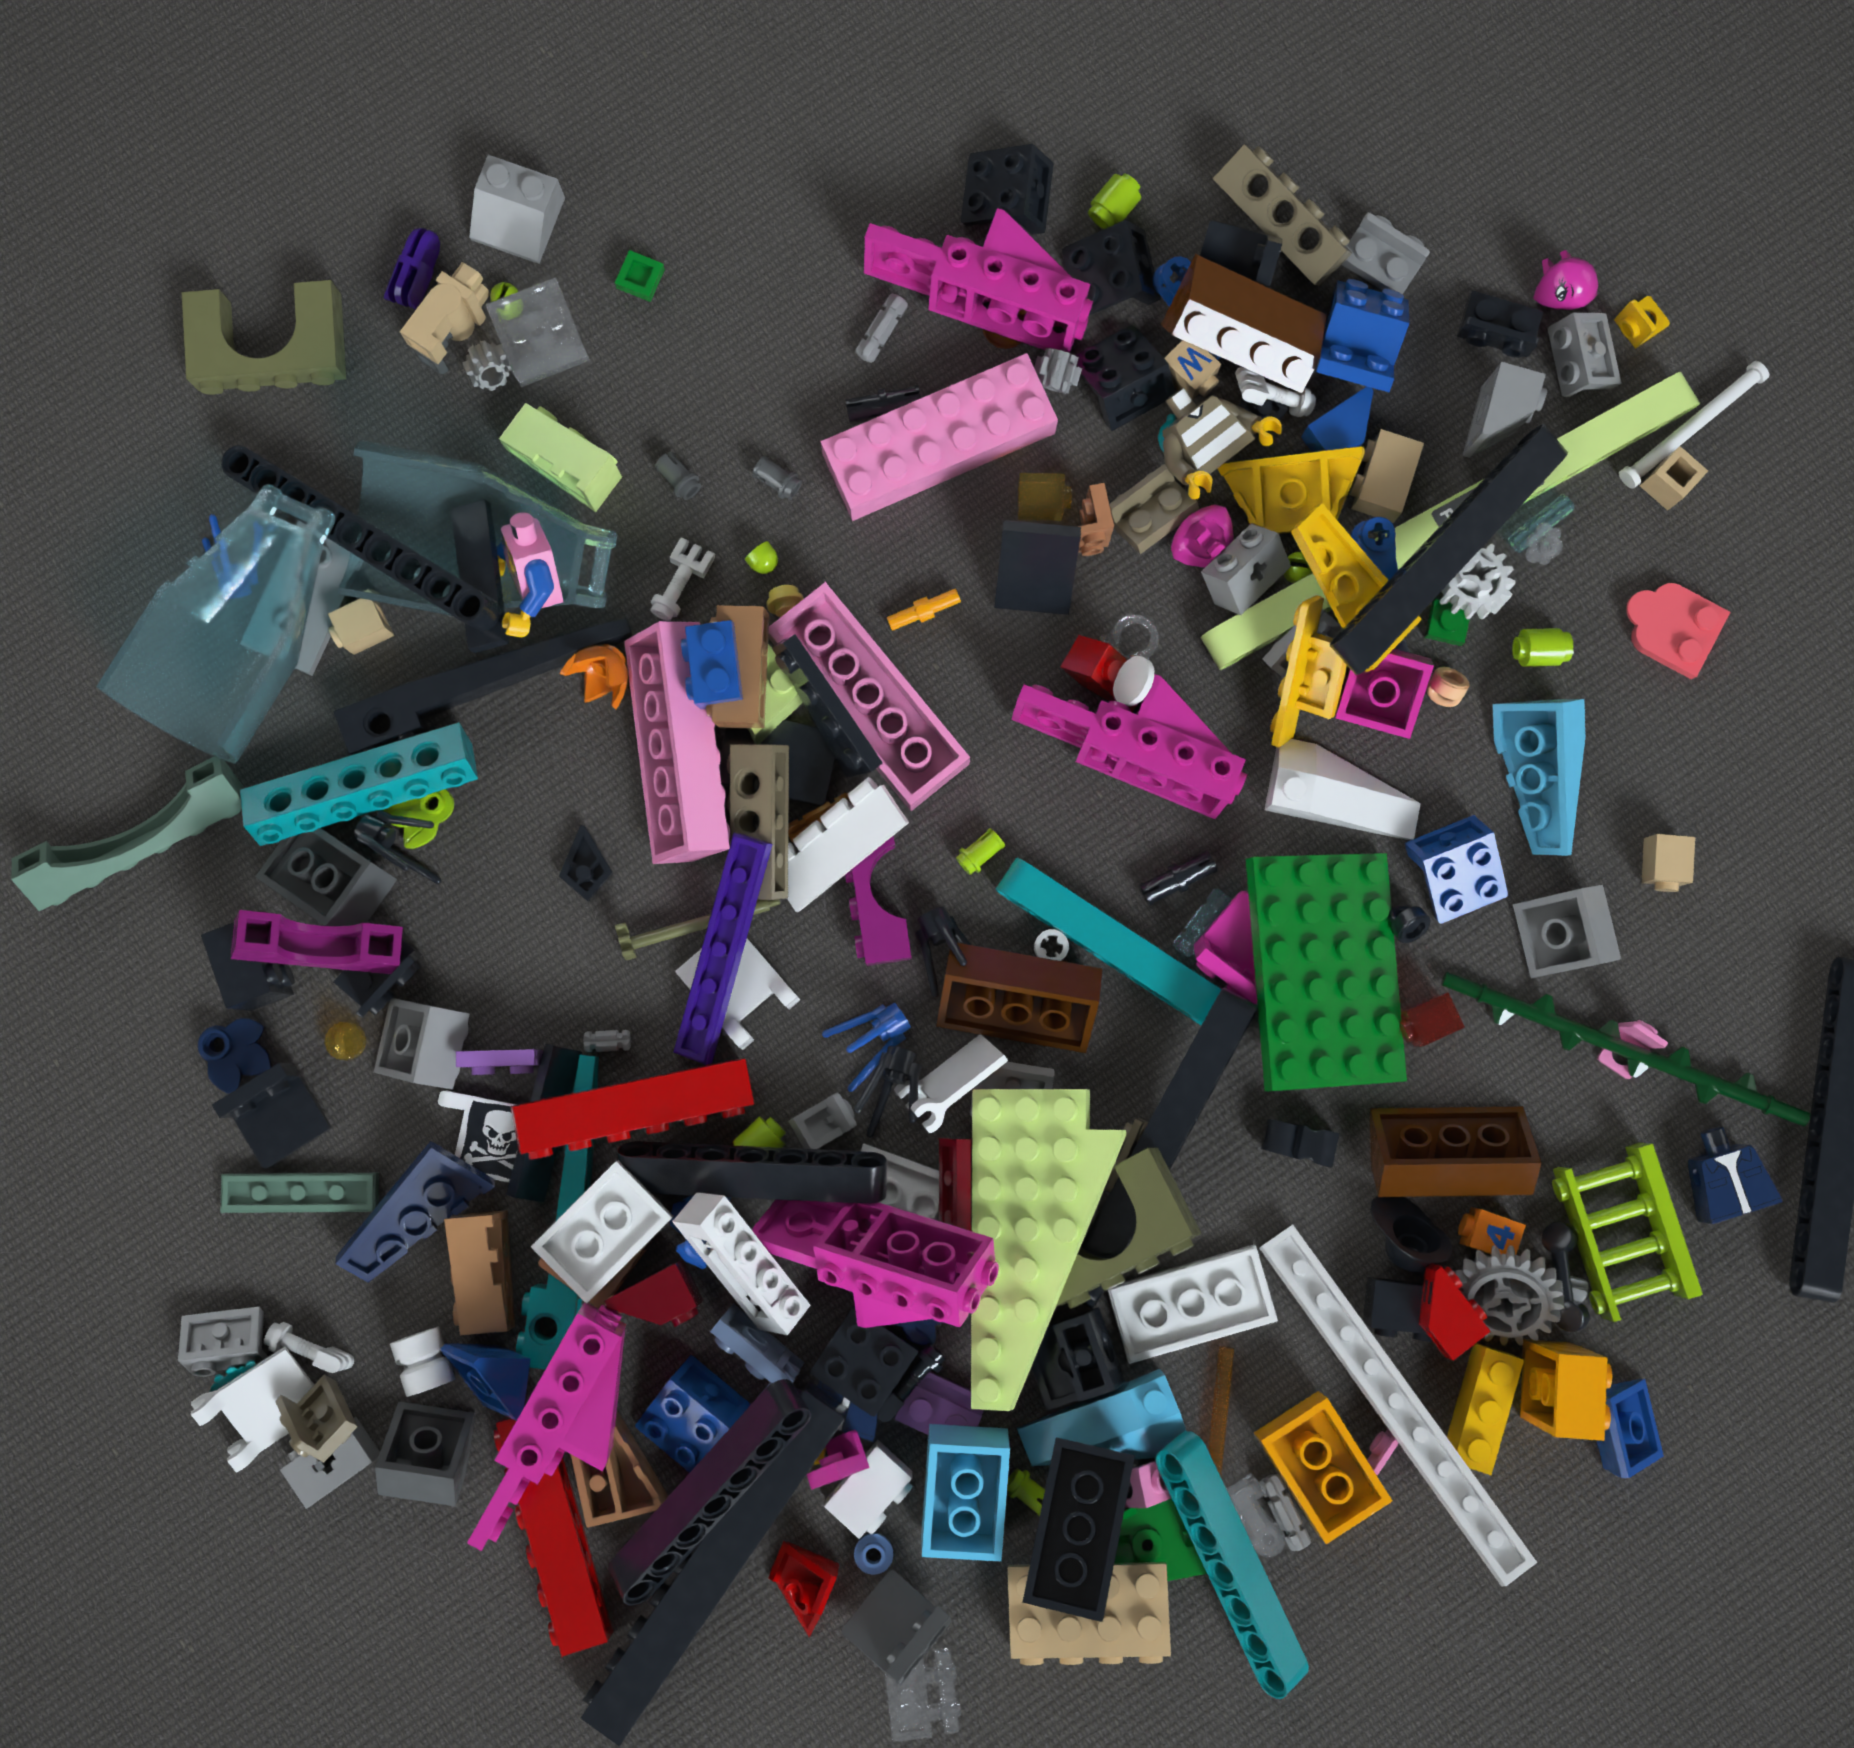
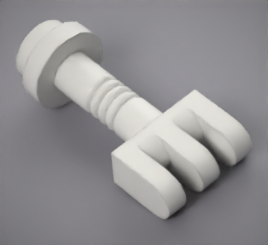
(1256, 391)
(665, 606)
(328, 1358)

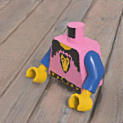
(531, 569)

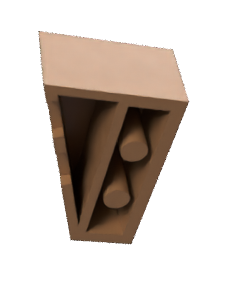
(481, 1272)
(623, 1487)

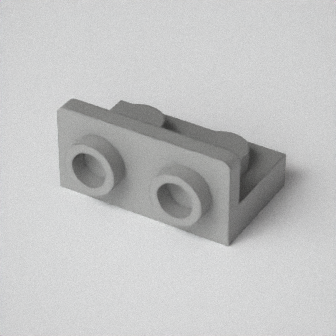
(1384, 254)
(1584, 353)
(221, 1340)

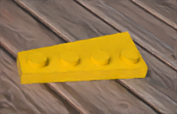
(1340, 568)

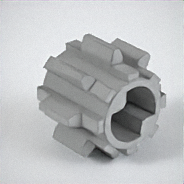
(487, 365)
(1057, 370)

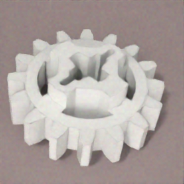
(1472, 585)

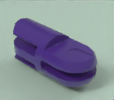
(414, 269)

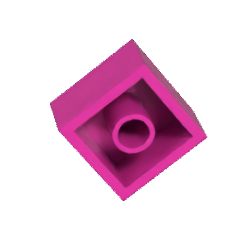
(1388, 695)

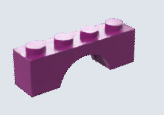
(882, 935)
(285, 941)

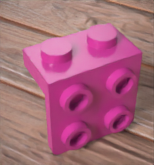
(1228, 948)

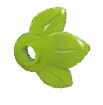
(419, 809)

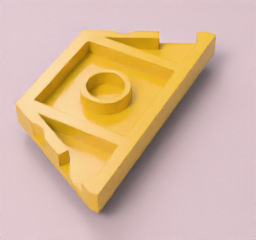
(1286, 488)

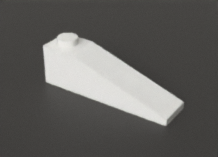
(1329, 790)

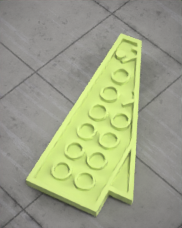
(1035, 1195)

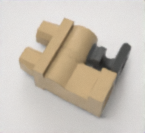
(446, 314)

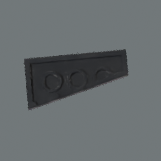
(831, 717)

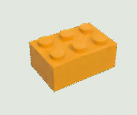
(1565, 1389)
(1323, 1467)

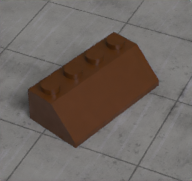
(1246, 323)
(1020, 998)
(1453, 1151)

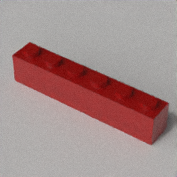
(632, 1106)
(561, 1558)

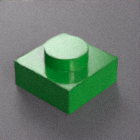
(639, 276)
(1445, 625)

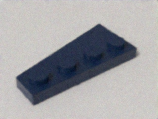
(413, 1208)

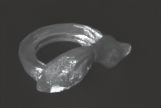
(1113, 637)

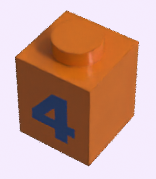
(1485, 1229)

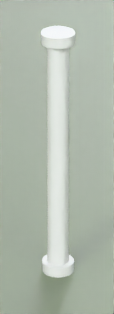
(1755, 374)

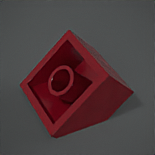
(660, 1297)

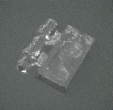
(910, 1706)

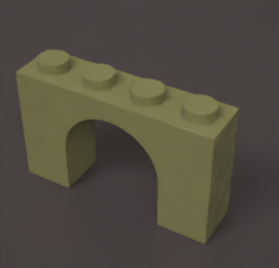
(311, 355)
(1161, 1226)

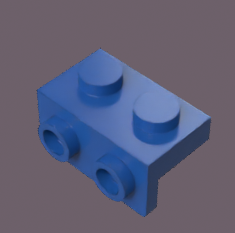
(713, 663)

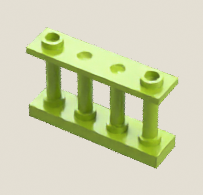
(1653, 1203)

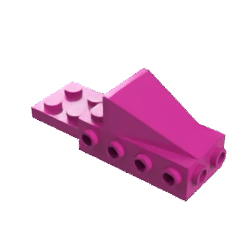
(1006, 271)
(1156, 749)
(888, 1257)
(567, 1412)

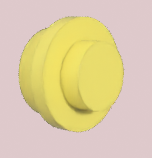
(783, 599)

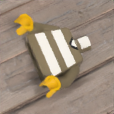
(1208, 437)

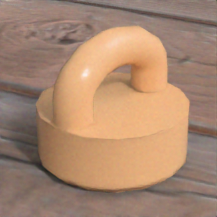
(1447, 687)

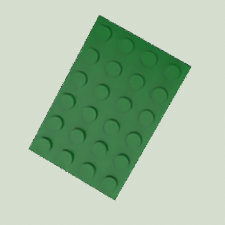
(1325, 971)

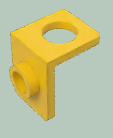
(1636, 323)

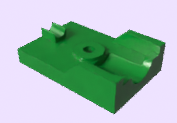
(1169, 1537)

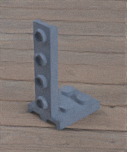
(761, 1351)

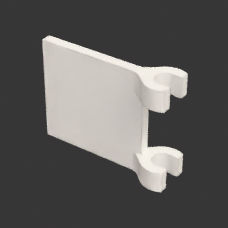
(752, 986)
(953, 1080)
(251, 1404)

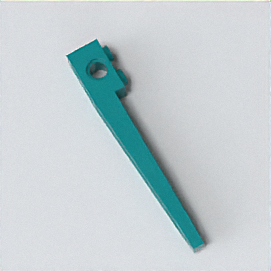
(555, 1298)

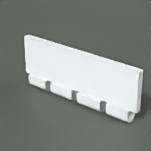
(848, 840)

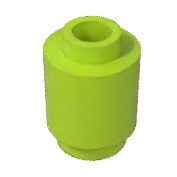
(1114, 201)
(1542, 647)
(761, 1134)

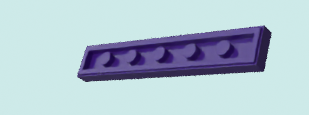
(722, 948)

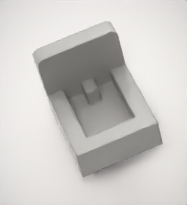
(823, 1122)

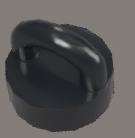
(1408, 923)

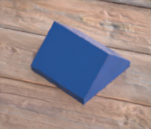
(493, 1375)
(1633, 1435)

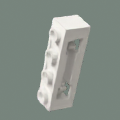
(741, 1262)

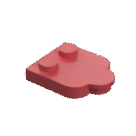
(1675, 627)

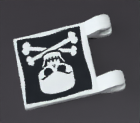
(486, 1133)

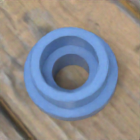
(873, 1541)

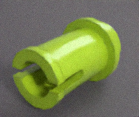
(980, 851)
(1025, 1489)

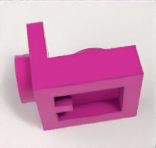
(844, 1459)

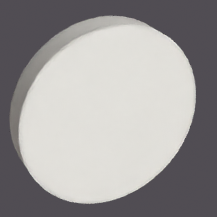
(1133, 681)

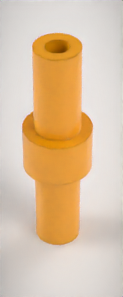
(923, 609)

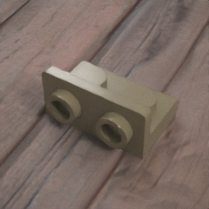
(1151, 509)

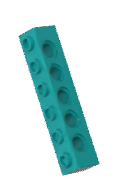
(358, 784)

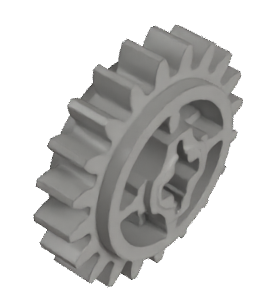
(1508, 1292)

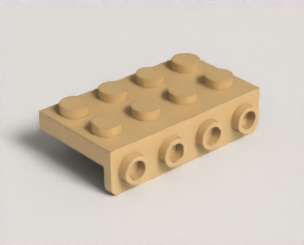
(1131, 1627)

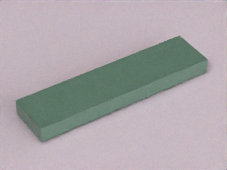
(299, 1192)

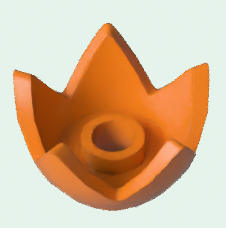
(604, 672)

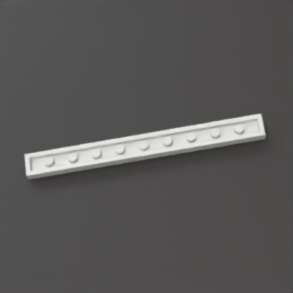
(1398, 1407)

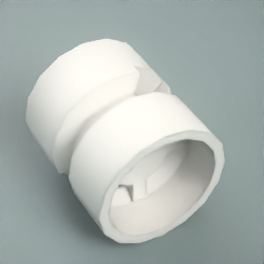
(422, 1361)

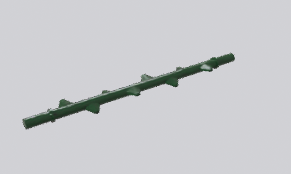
(1638, 1058)

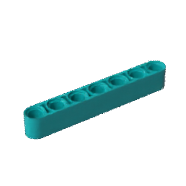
(1108, 940)
(1232, 1564)

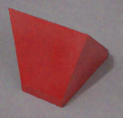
(804, 1582)

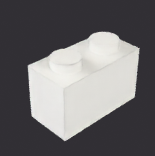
(865, 1495)

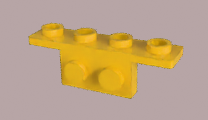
(1312, 674)

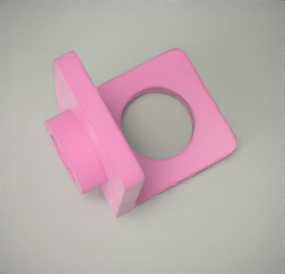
(1635, 1033)
(1381, 1449)
(1147, 1487)

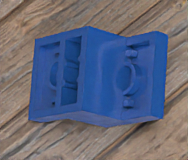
(1363, 334)

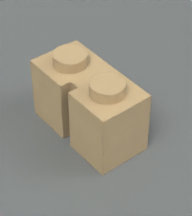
(1386, 475)

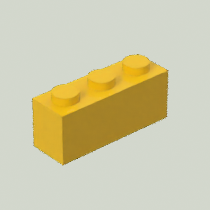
(1484, 1406)

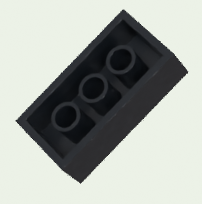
(1078, 1529)

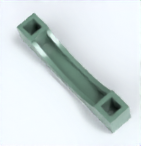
(55, 873)

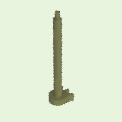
(630, 943)

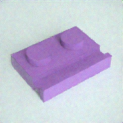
(485, 1061)
(938, 1402)

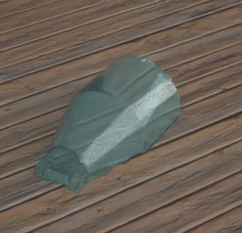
(412, 501)
(225, 630)

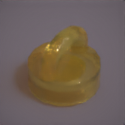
(345, 1041)

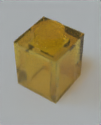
(1043, 496)

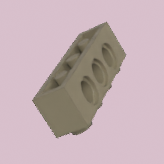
(1237, 181)
(769, 803)

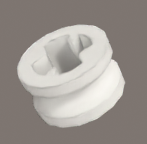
(1061, 940)

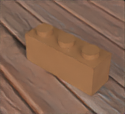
(752, 646)

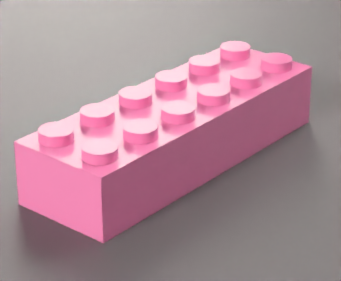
(939, 436)
(899, 725)
(674, 750)

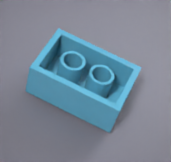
(965, 1492)

